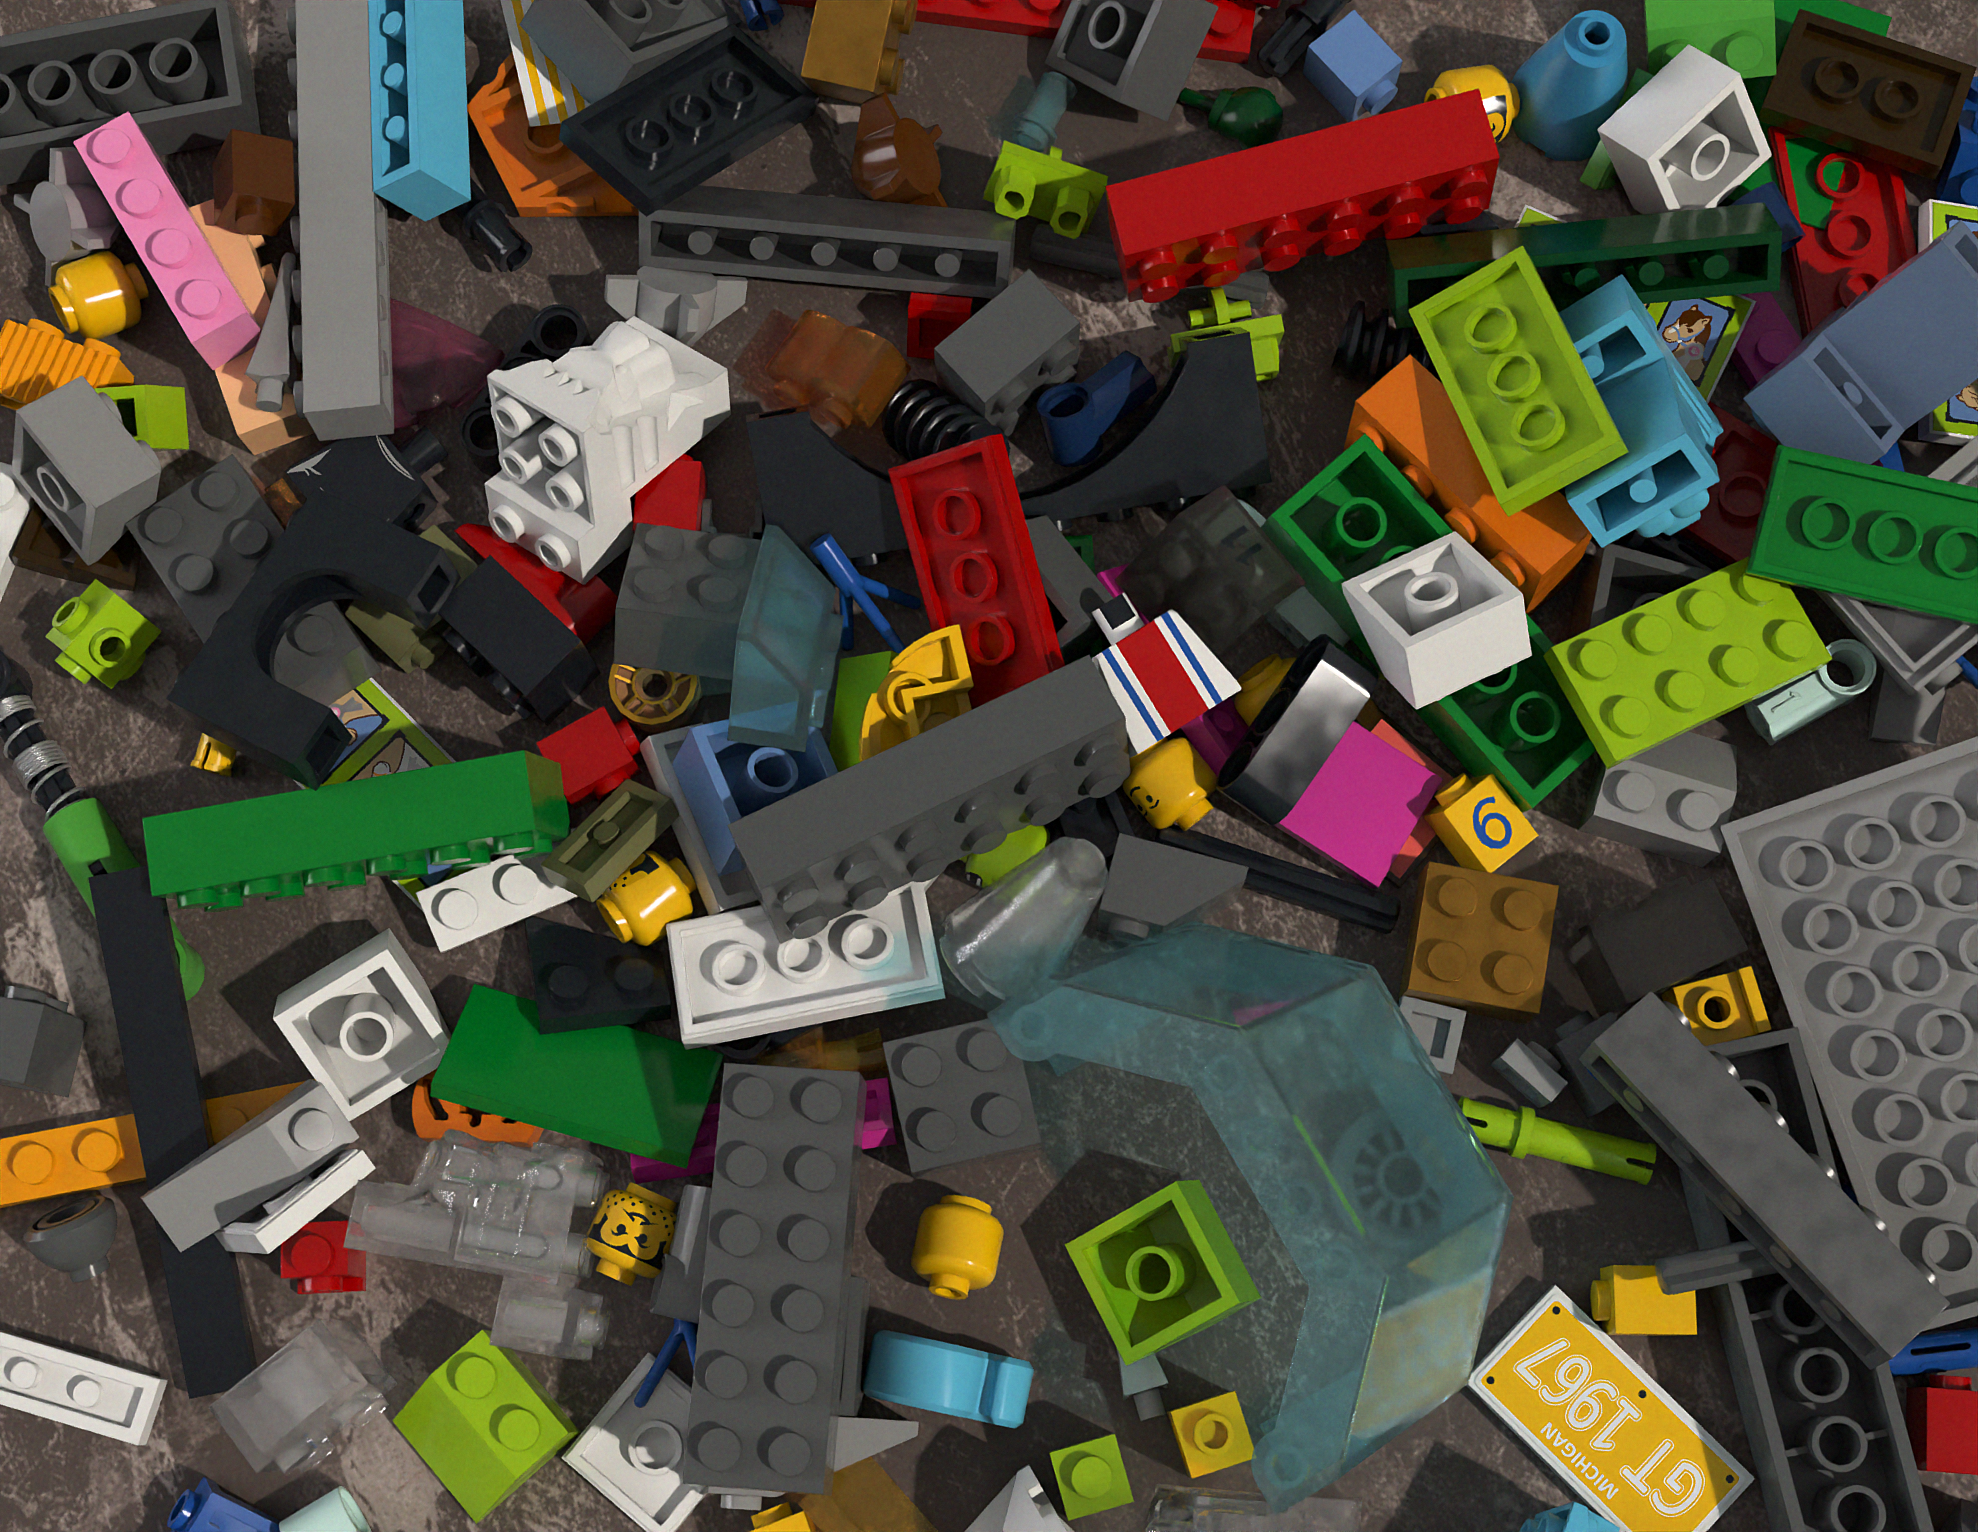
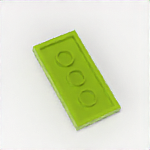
(1517, 382)
(1685, 660)

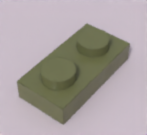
(609, 840)

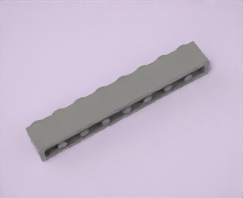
(339, 227)

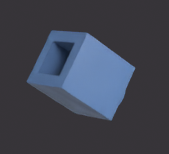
(1353, 68)

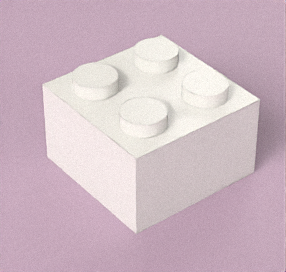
(1685, 136)

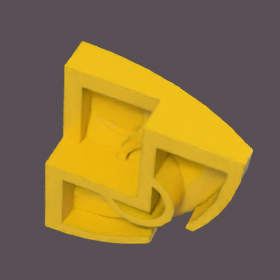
(920, 692)

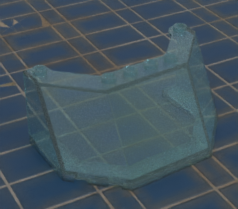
(1340, 1143)

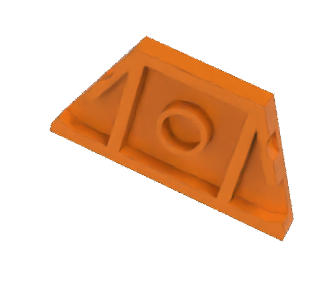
(532, 161)

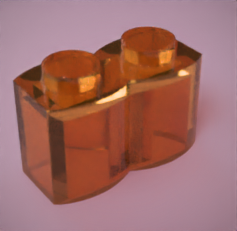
(836, 370)

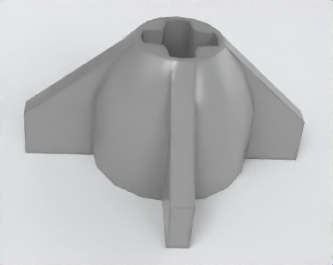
(68, 213)
(676, 300)

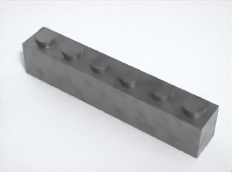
(831, 241)
(1765, 1181)

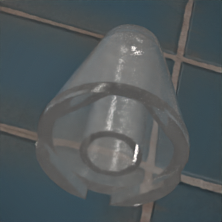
(1025, 920)

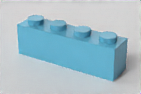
(419, 105)

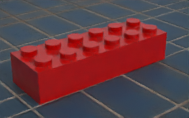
(1303, 197)

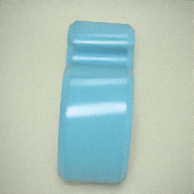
(947, 1378)

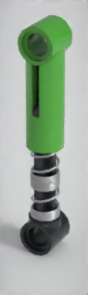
(77, 826)

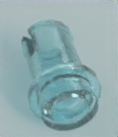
(1037, 123)

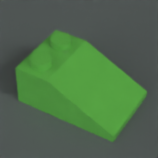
(1727, 30)

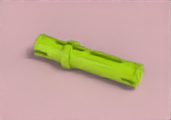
(1553, 1140)

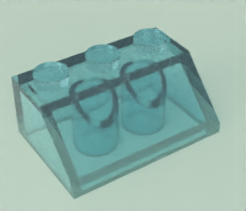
(784, 649)

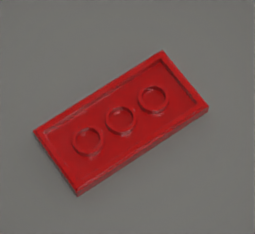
(1863, 237)
(978, 563)

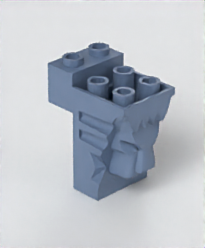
(1880, 359)

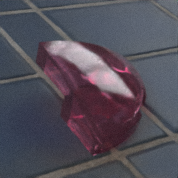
(434, 362)

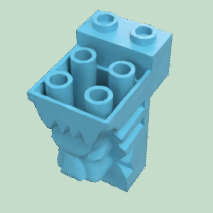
(1657, 413)

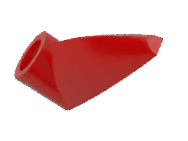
(578, 606)

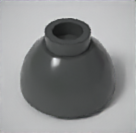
(75, 1237)

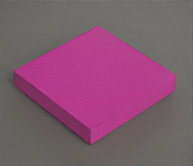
(1362, 805)

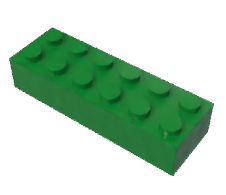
(1368, 514)
(356, 830)

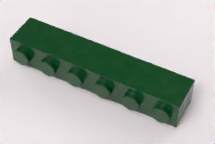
(1657, 253)

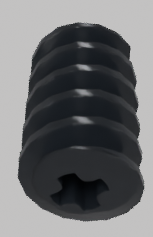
(1377, 346)
(929, 420)

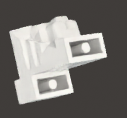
(590, 436)

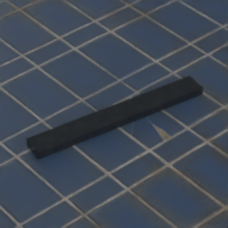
(170, 1120)

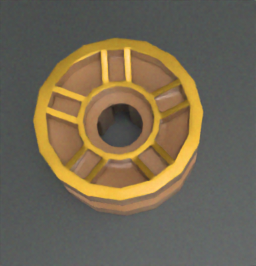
(658, 714)

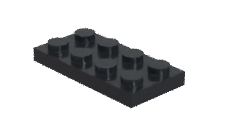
(688, 119)

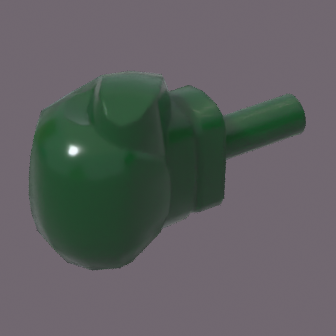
(1240, 115)

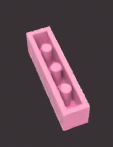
(169, 240)

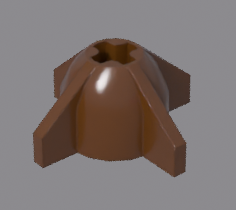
(895, 157)

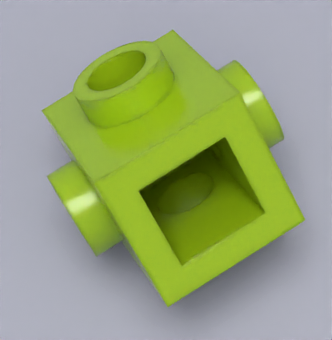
(101, 636)

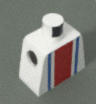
(1157, 672)

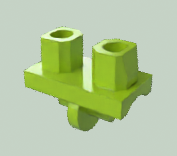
(1045, 188)
(1264, 331)

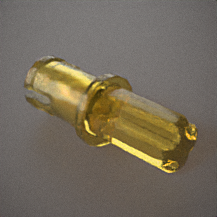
(854, 1053)

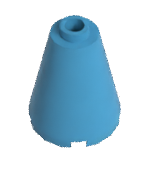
(1572, 86)

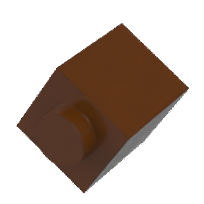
(253, 183)

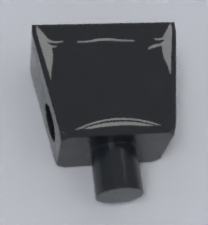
(375, 475)

